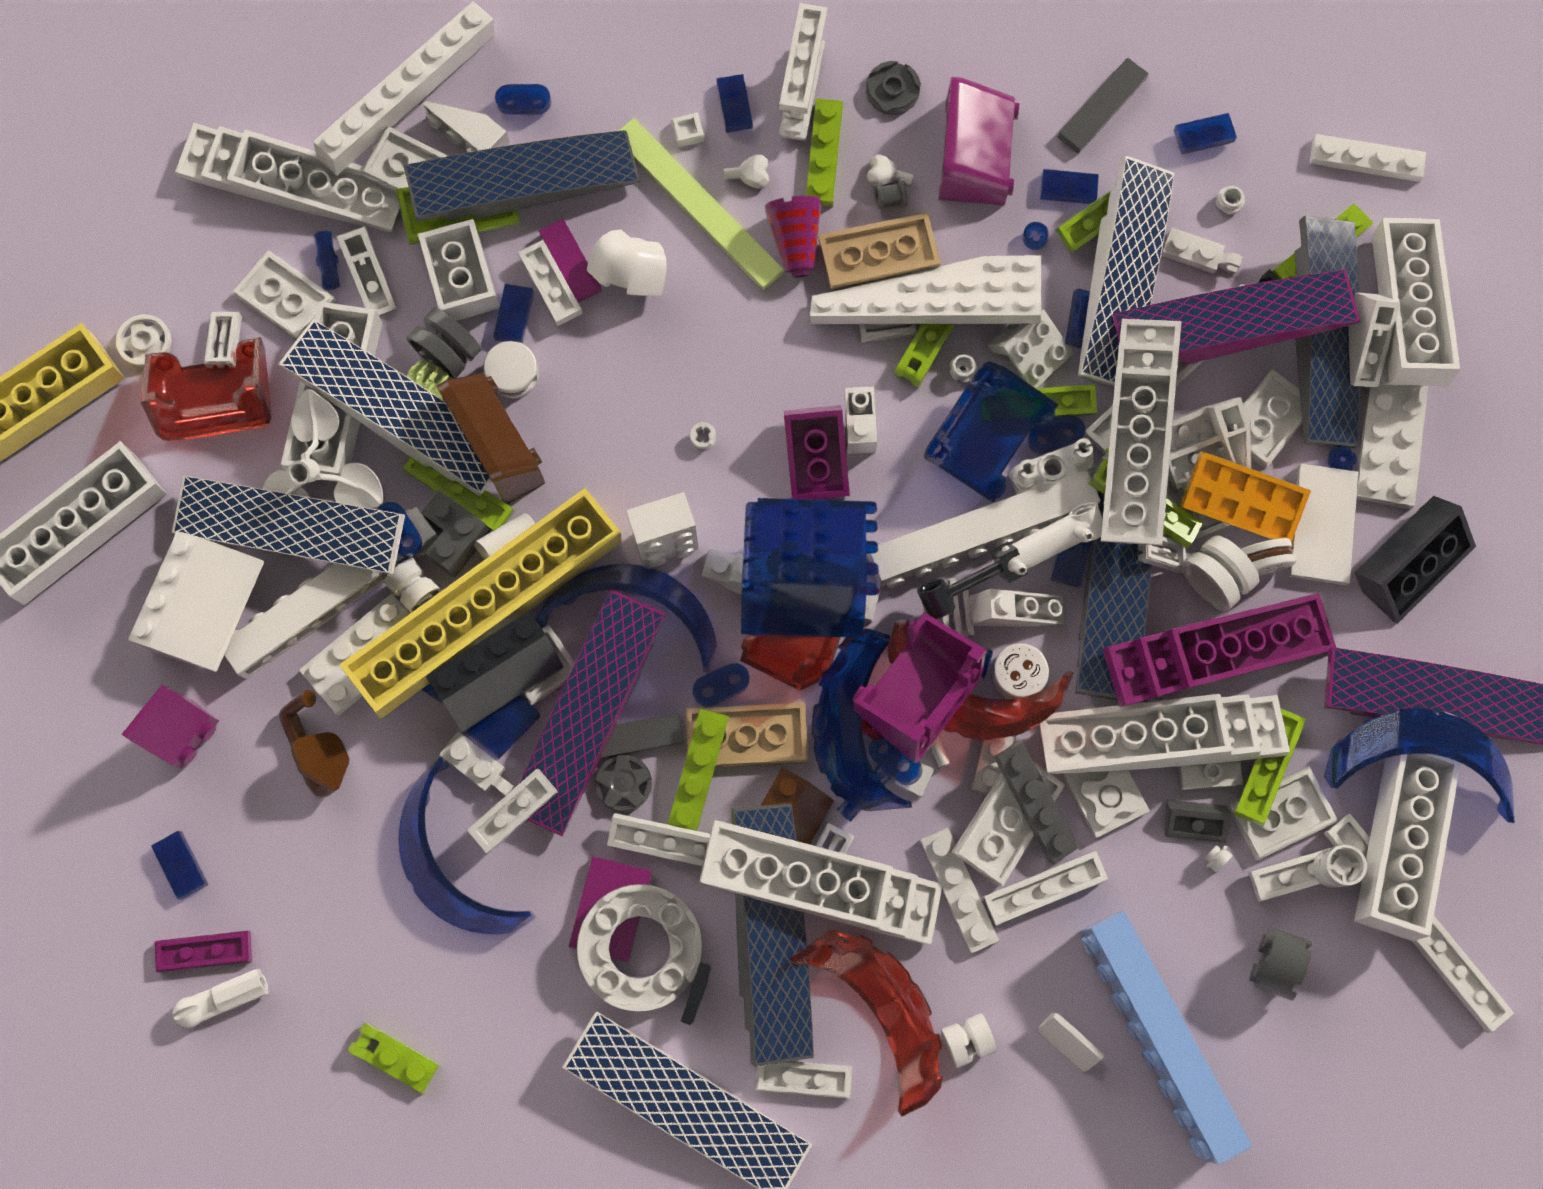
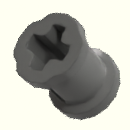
(891, 194)

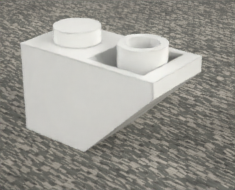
(860, 420)

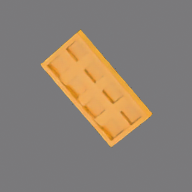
(1244, 497)

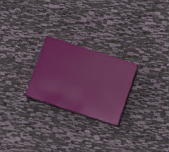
(602, 879)

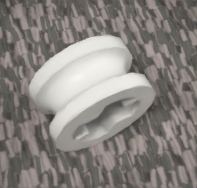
(694, 436)

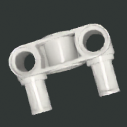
(1068, 460)

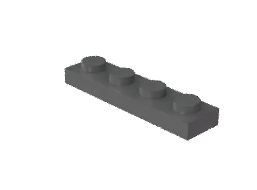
(1036, 802)

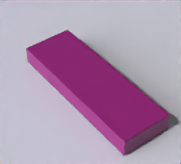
(570, 260)
(203, 951)

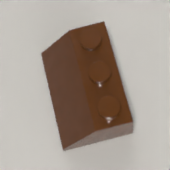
(807, 801)

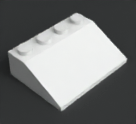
(196, 601)

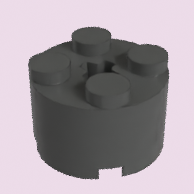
(1282, 963)

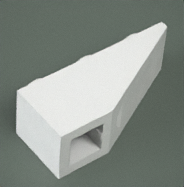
(466, 128)
(1015, 609)

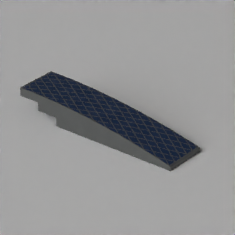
(520, 175)
(1323, 360)
(1111, 611)
(767, 937)

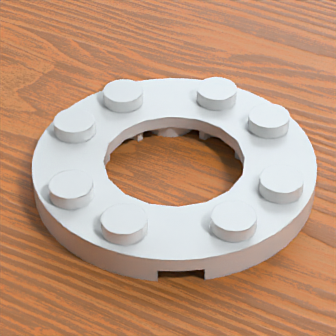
(649, 991)

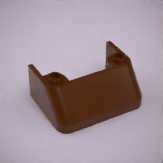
(492, 435)

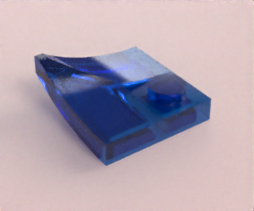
(504, 726)

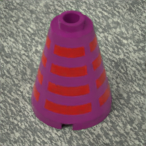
(795, 231)

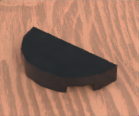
(696, 993)

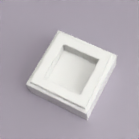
(687, 130)
(919, 787)

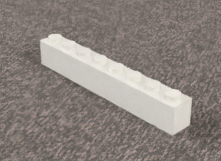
(404, 88)
(980, 529)
(310, 607)

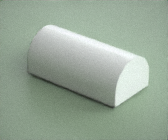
(503, 535)

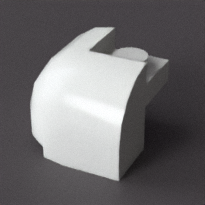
(628, 264)

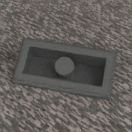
(1196, 820)

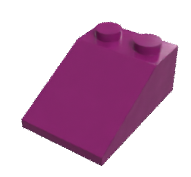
(816, 452)
(171, 727)

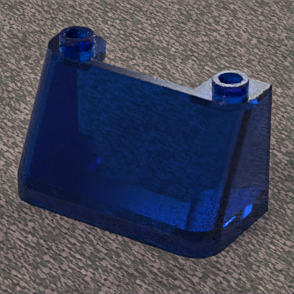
(988, 428)

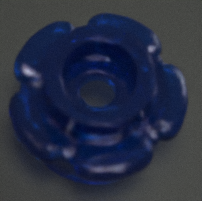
(1342, 451)

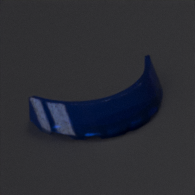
(646, 583)
(838, 729)
(1422, 733)
(428, 880)

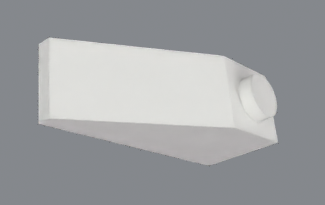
(366, 270)
(1371, 338)

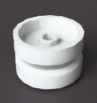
(1220, 573)

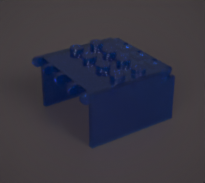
(807, 567)

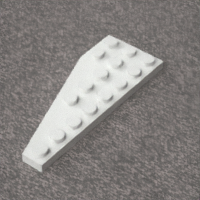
(958, 293)

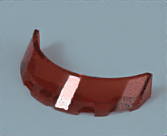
(993, 718)
(895, 1003)

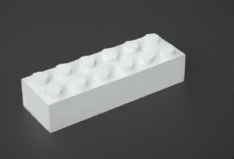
(1414, 272)
(363, 329)
(74, 522)
(1408, 845)

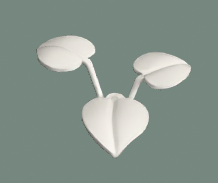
(314, 420)

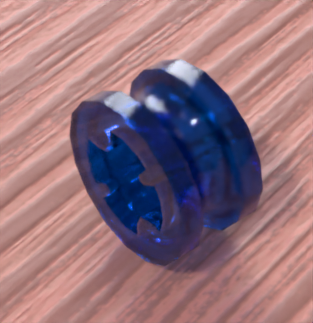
(1040, 228)

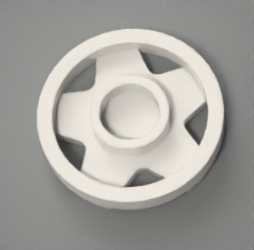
(142, 338)

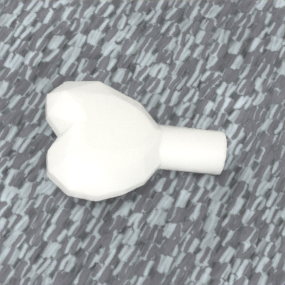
(750, 172)
(885, 172)

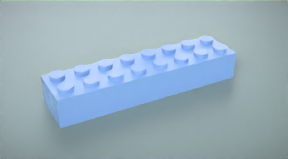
(1165, 1039)

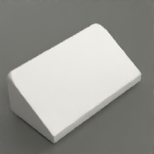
(1070, 1042)

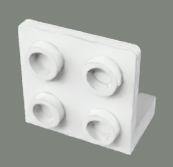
(1032, 348)

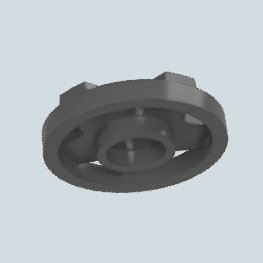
(623, 783)

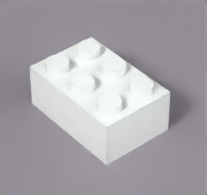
(459, 270)
(663, 529)

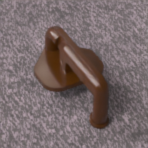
(318, 756)

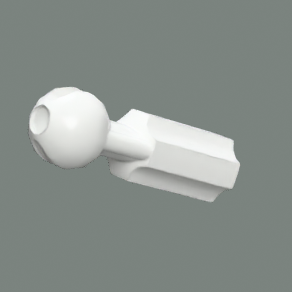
(220, 998)

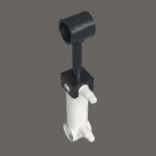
(1014, 559)

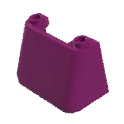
(977, 144)
(922, 686)

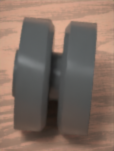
(444, 342)

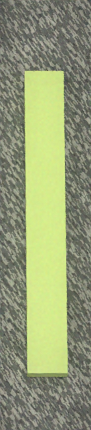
(702, 207)

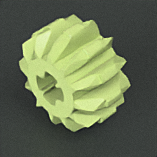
(428, 376)

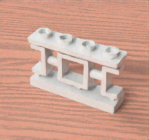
(802, 71)

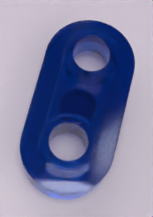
(523, 98)
(1055, 434)
(408, 532)
(719, 683)
(892, 761)

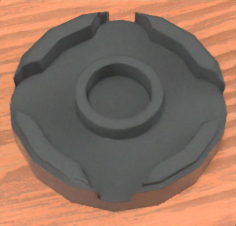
(893, 87)

